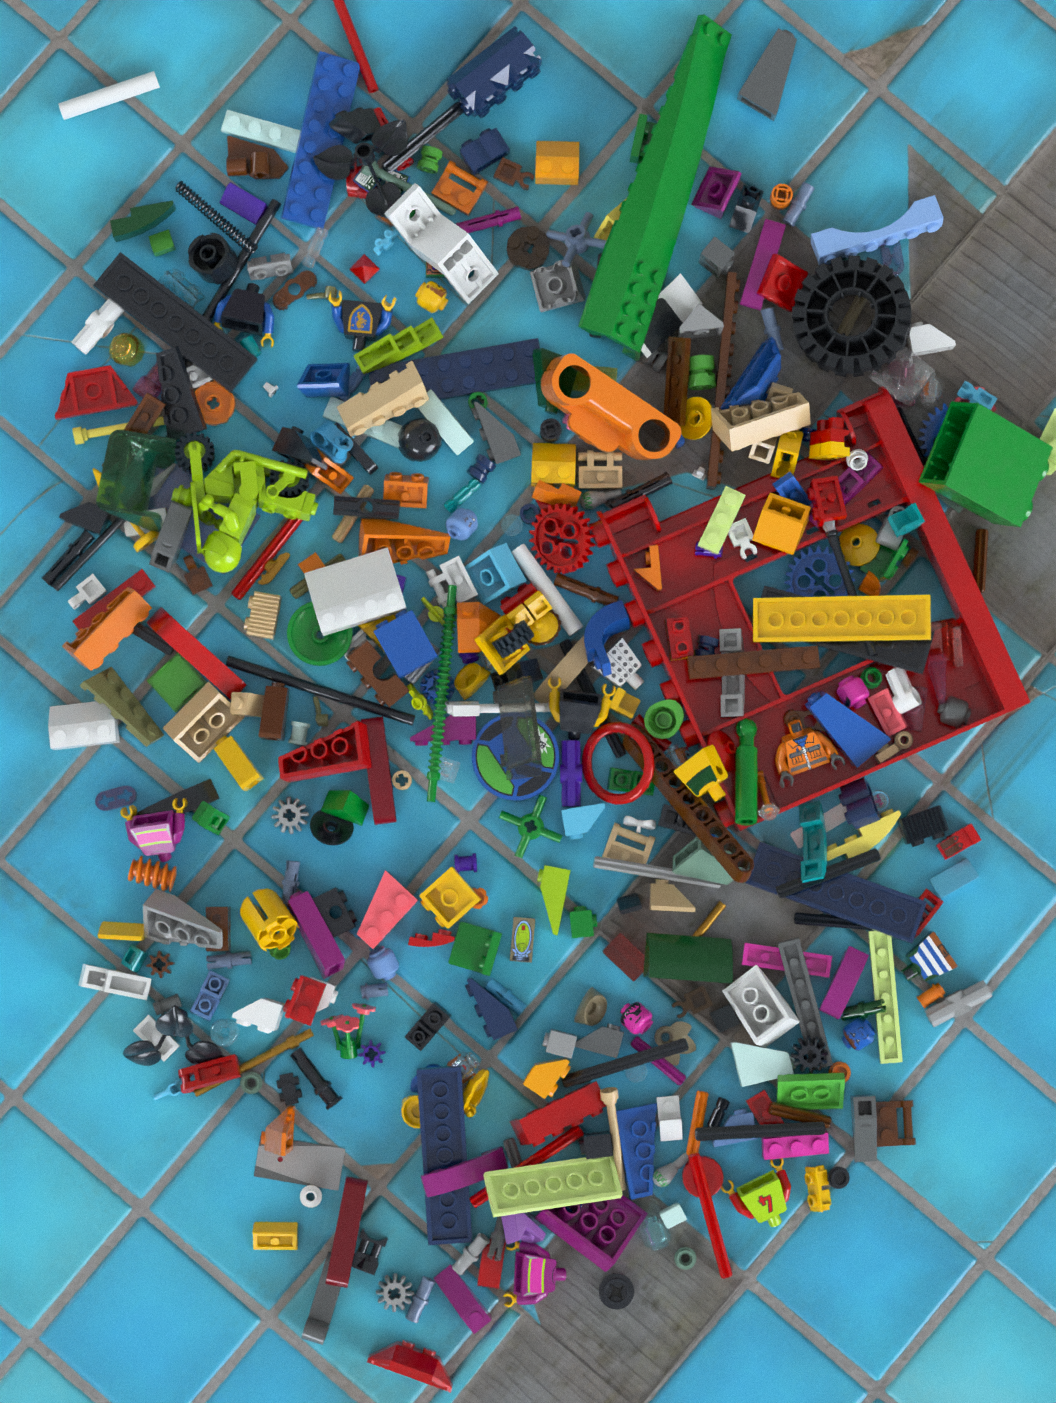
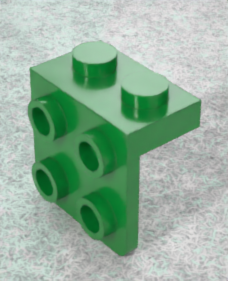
(884, 563)

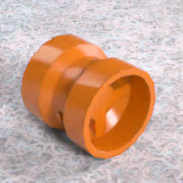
(779, 200)

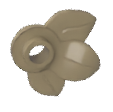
(676, 1031)

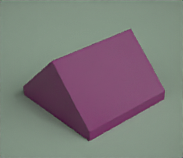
(716, 191)

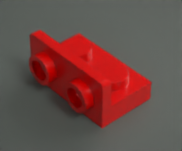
(826, 500)
(304, 1000)

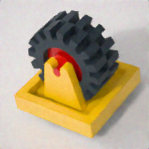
(504, 643)

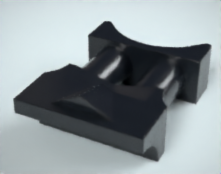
(365, 1261)

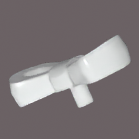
(647, 824)

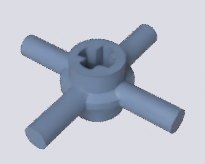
(576, 239)

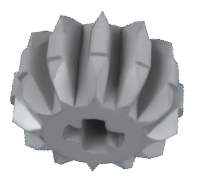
(294, 809)
(392, 1284)

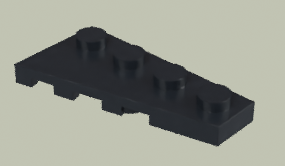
(181, 408)

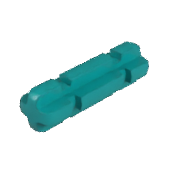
(462, 495)

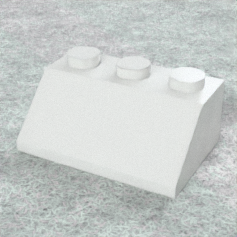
(81, 726)

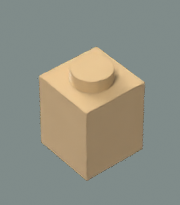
(246, 704)

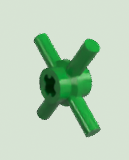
(526, 836)

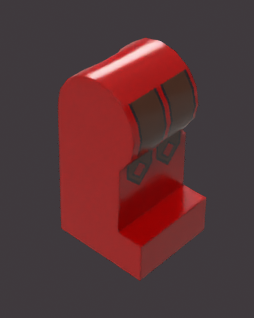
(958, 841)

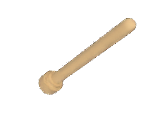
(610, 1096)

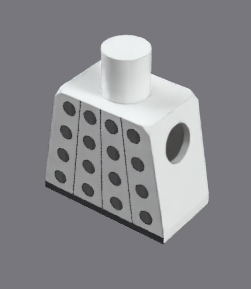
(623, 665)

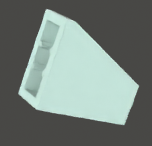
(759, 1063)

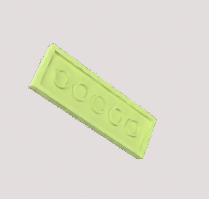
(552, 1185)

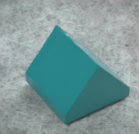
(134, 958)

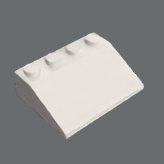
(355, 591)

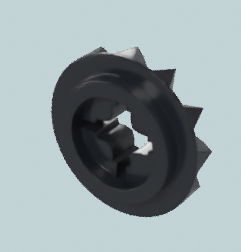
(627, 1291)

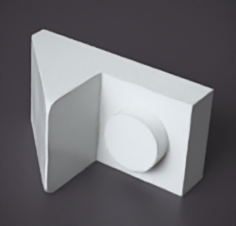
(669, 1118)

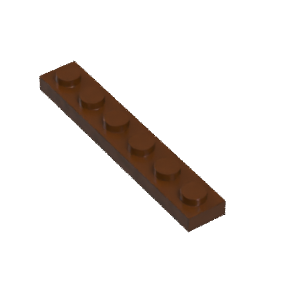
(753, 662)

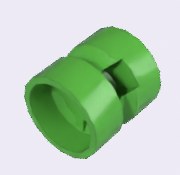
(701, 372)

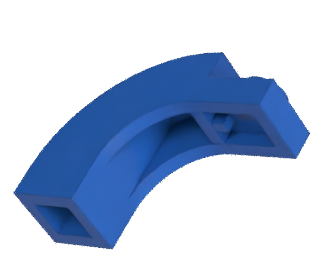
(599, 629)

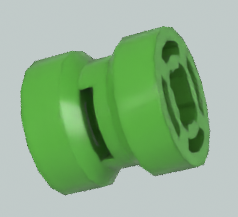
(429, 159)

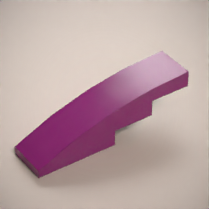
(768, 244)
(854, 481)

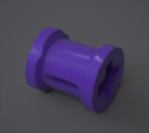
(466, 863)

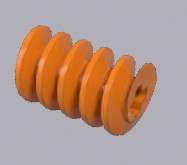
(152, 874)

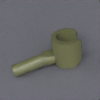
(324, 295)
(321, 719)

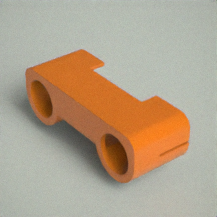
(608, 412)

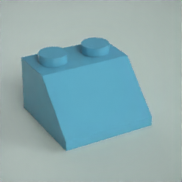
(495, 573)

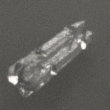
(315, 247)

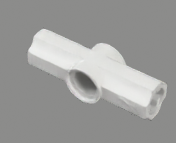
(97, 326)

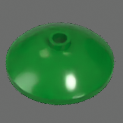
(303, 639)

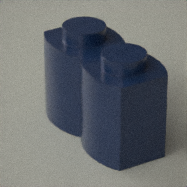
(484, 151)
(859, 803)

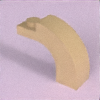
(764, 450)

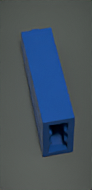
(849, 731)

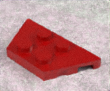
(93, 392)

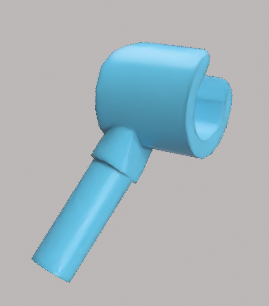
(171, 1090)

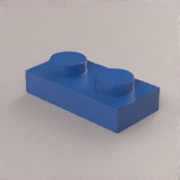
(790, 488)

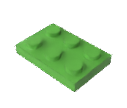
(811, 1090)

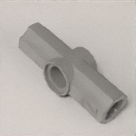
(958, 1003)

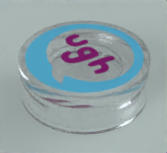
(881, 799)

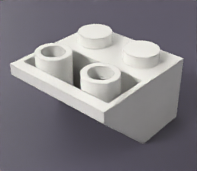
(263, 1013)

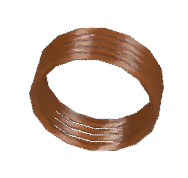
(907, 559)

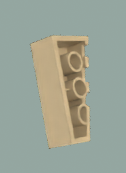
(384, 401)
(760, 420)

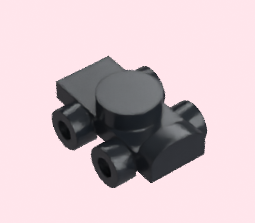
(288, 1084)

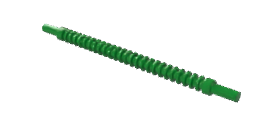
(449, 612)

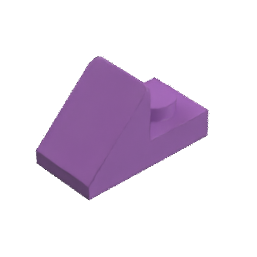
(521, 1227)

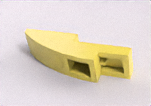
(869, 837)

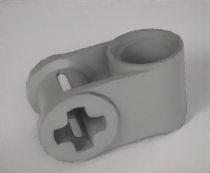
(886, 534)

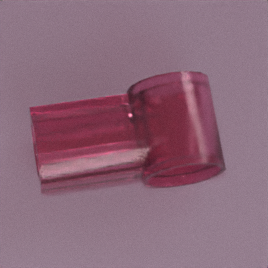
(149, 383)

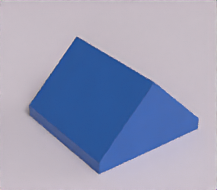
(325, 380)

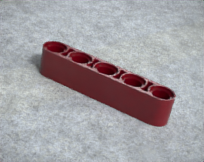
(379, 775)
(346, 1232)

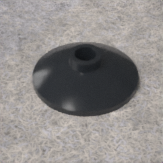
(323, 822)

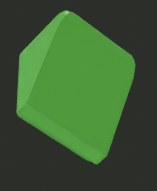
(161, 243)

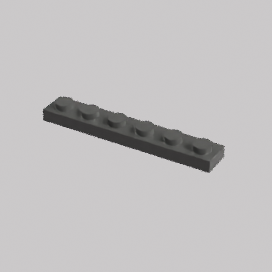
(803, 994)

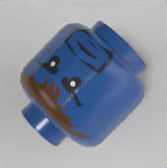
(858, 1034)

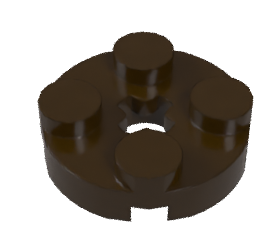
(534, 237)

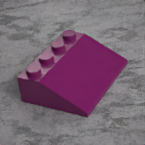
(597, 1229)

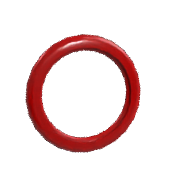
(635, 793)

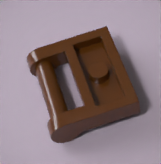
(887, 1123)

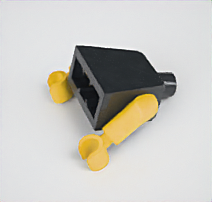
(578, 710)

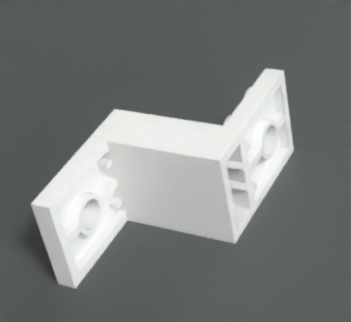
(441, 243)

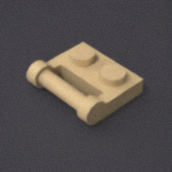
(623, 852)

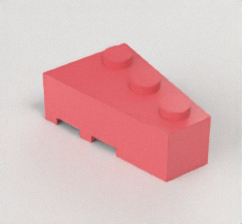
(386, 909)

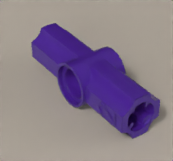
(571, 773)

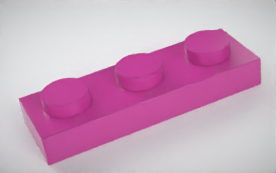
(794, 1146)

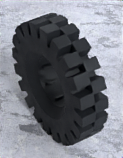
(857, 352)

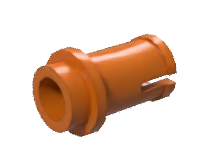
(931, 995)

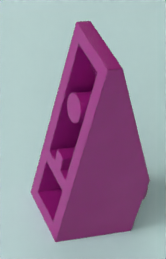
(463, 1299)

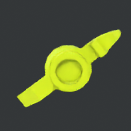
(435, 612)
(419, 701)

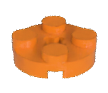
(226, 402)

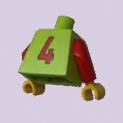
(763, 1196)

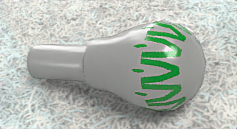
(592, 499)
(664, 1175)

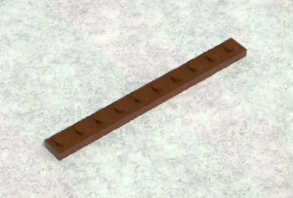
(724, 371)

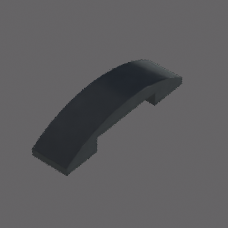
(195, 795)

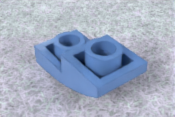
(209, 996)

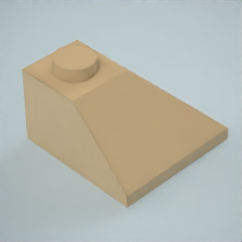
(668, 898)

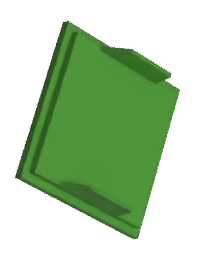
(177, 682)

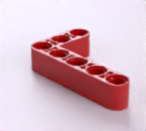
(195, 653)

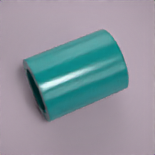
(250, 345)

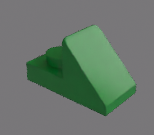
(210, 818)

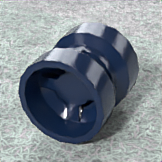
(481, 468)
(705, 642)

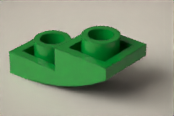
(626, 780)

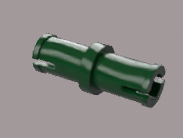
(864, 1009)

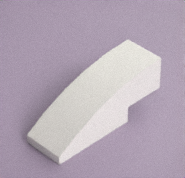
(114, 981)

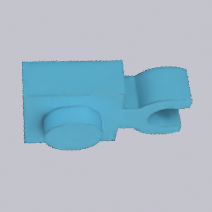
(979, 396)

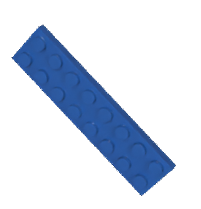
(329, 93)

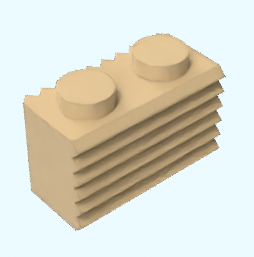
(263, 615)

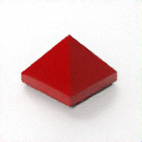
(364, 269)

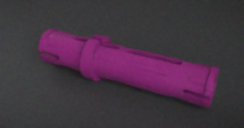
(490, 220)

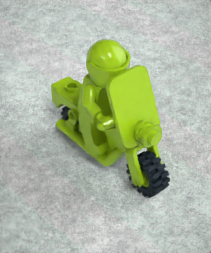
(241, 482)

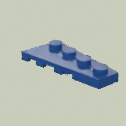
(637, 1138)

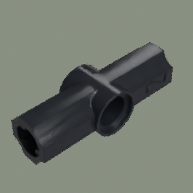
(381, 507)

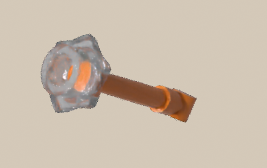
(768, 810)

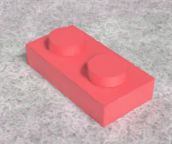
(886, 712)

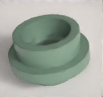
(244, 1082)
(685, 1265)

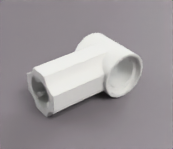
(904, 694)

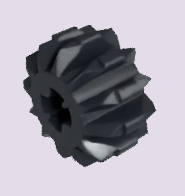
(802, 1049)

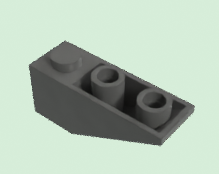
(500, 440)
(171, 537)
(864, 1127)

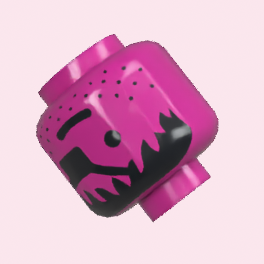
(852, 692)
(636, 1018)

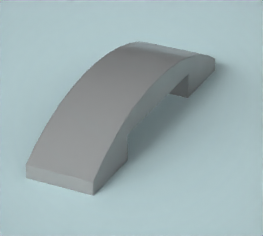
(732, 686)

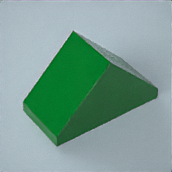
(346, 806)

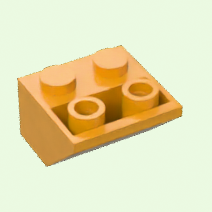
(782, 523)
(544, 1076)

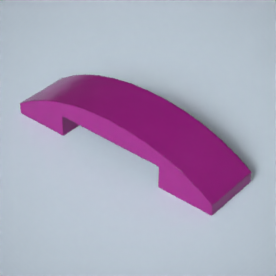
(464, 1173)

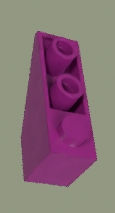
(456, 729)

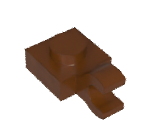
(197, 577)

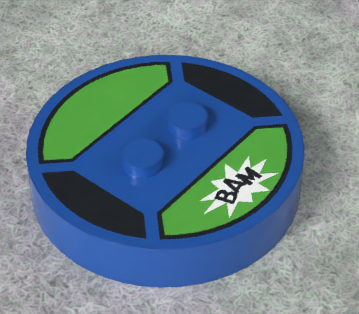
(492, 776)

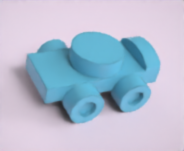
(386, 243)

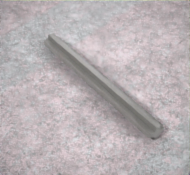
(647, 870)

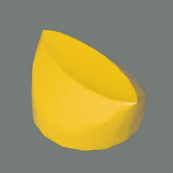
(470, 679)
(410, 1111)

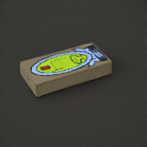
(522, 939)

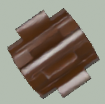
(157, 969)

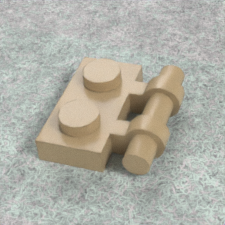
(600, 476)

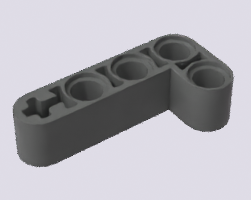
(321, 1309)

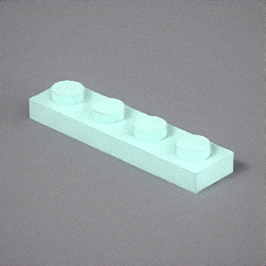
(260, 131)
(385, 433)

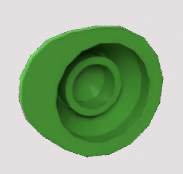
(664, 718)

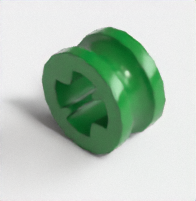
(473, 397)

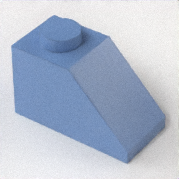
(740, 1117)

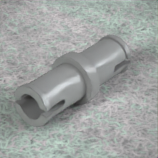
(470, 1253)

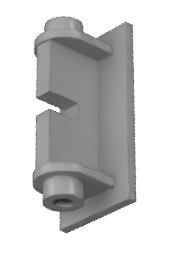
(260, 268)

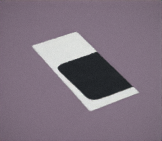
(671, 310)

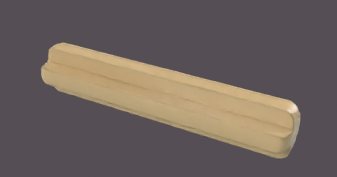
(348, 521)

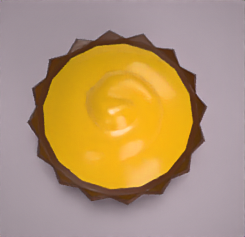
(545, 628)

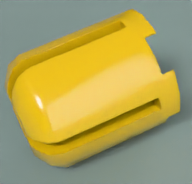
(278, 919)

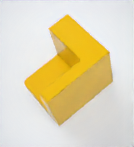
(624, 703)

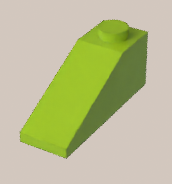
(553, 888)

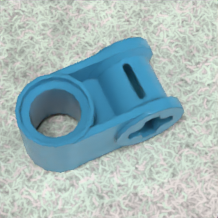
(331, 440)

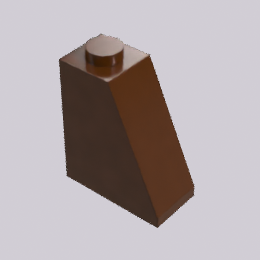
(274, 712)

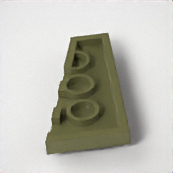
(115, 694)

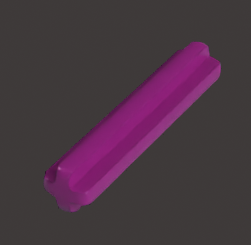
(662, 1064)

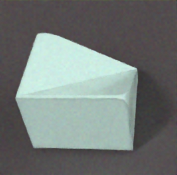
(672, 1215)

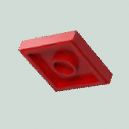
(781, 282)

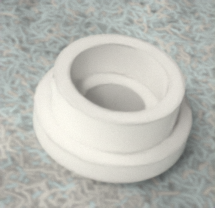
(857, 464)
(313, 1189)

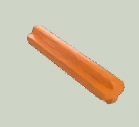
(697, 1121)

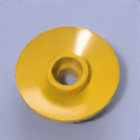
(697, 408)
(867, 548)

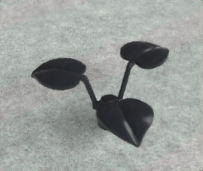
(336, 163)
(174, 1023)

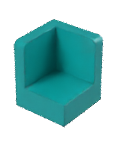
(906, 520)

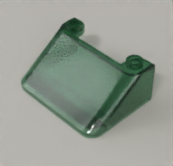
(130, 474)

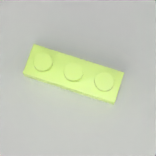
(721, 520)

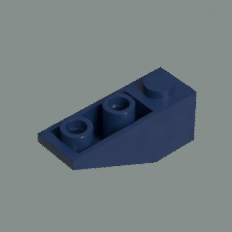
(496, 1015)

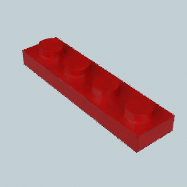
(139, 582)

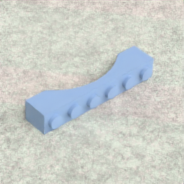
(833, 243)

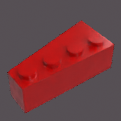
(558, 1115)

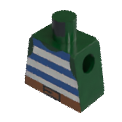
(928, 959)

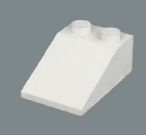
(760, 1007)

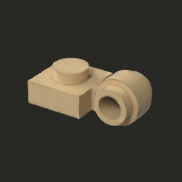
(887, 751)

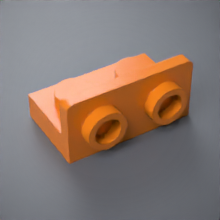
(408, 489)

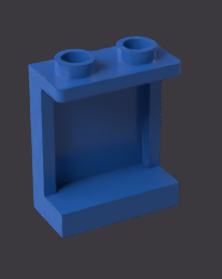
(405, 643)

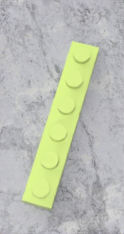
(885, 987)

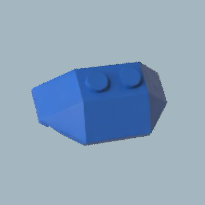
(757, 376)

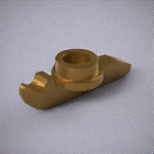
(273, 567)

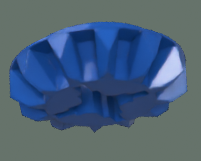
(427, 683)

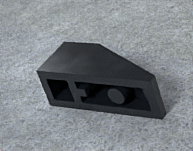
(296, 446)

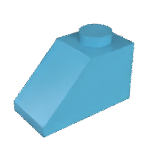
(580, 819)

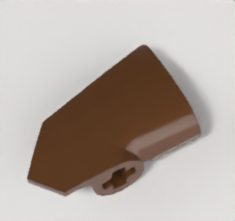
(253, 160)

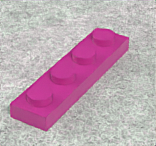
(770, 958)

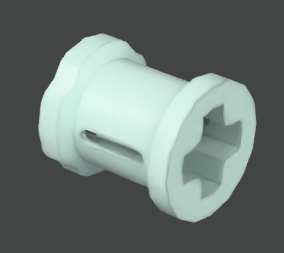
(299, 733)

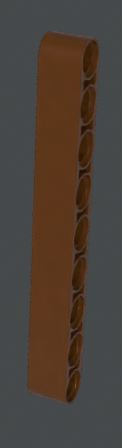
(693, 811)

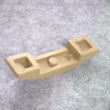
(567, 670)

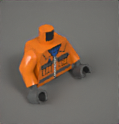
(803, 751)

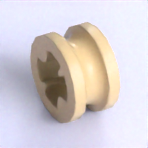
(406, 775)

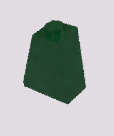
(541, 360)

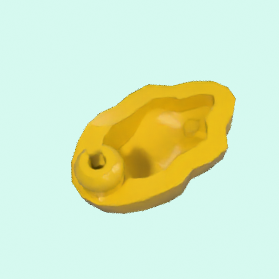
(474, 1092)

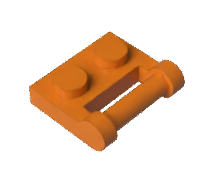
(454, 193)

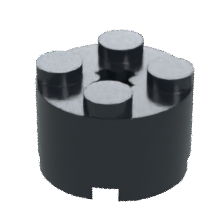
(212, 258)

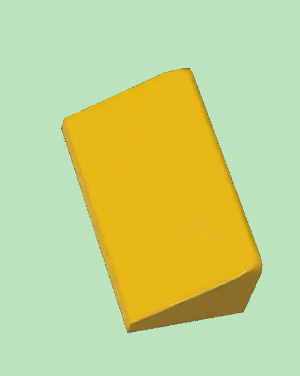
(121, 931)
(275, 1236)

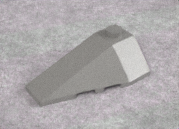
(172, 920)

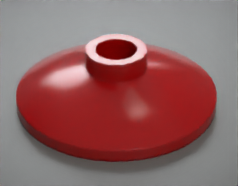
(725, 748)

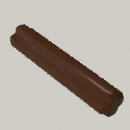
(980, 558)
(797, 1114)

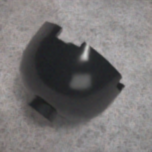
(419, 440)

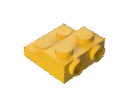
(449, 898)

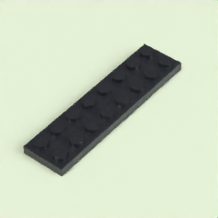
(175, 322)
(902, 654)

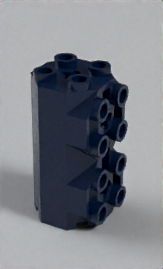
(494, 72)

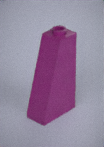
(316, 934)

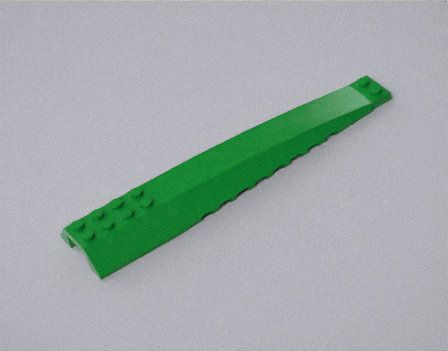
(645, 234)

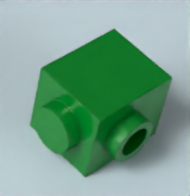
(582, 922)

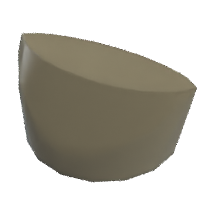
(591, 1008)

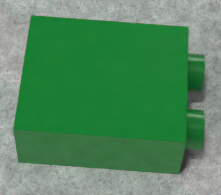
(986, 464)

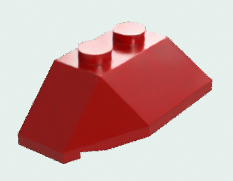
(413, 1363)

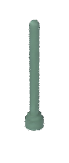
(405, 186)

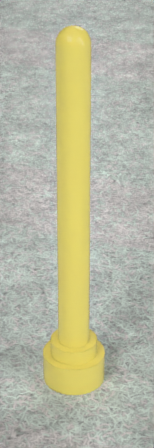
(82, 434)

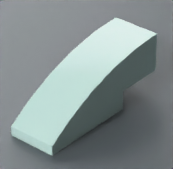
(446, 423)

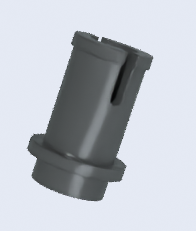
(166, 1004)

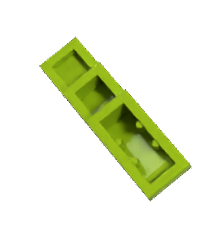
(397, 347)

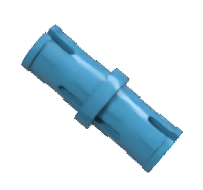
(505, 996)

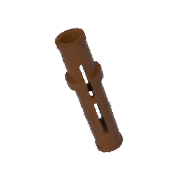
(595, 594)

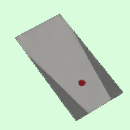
(303, 1165)

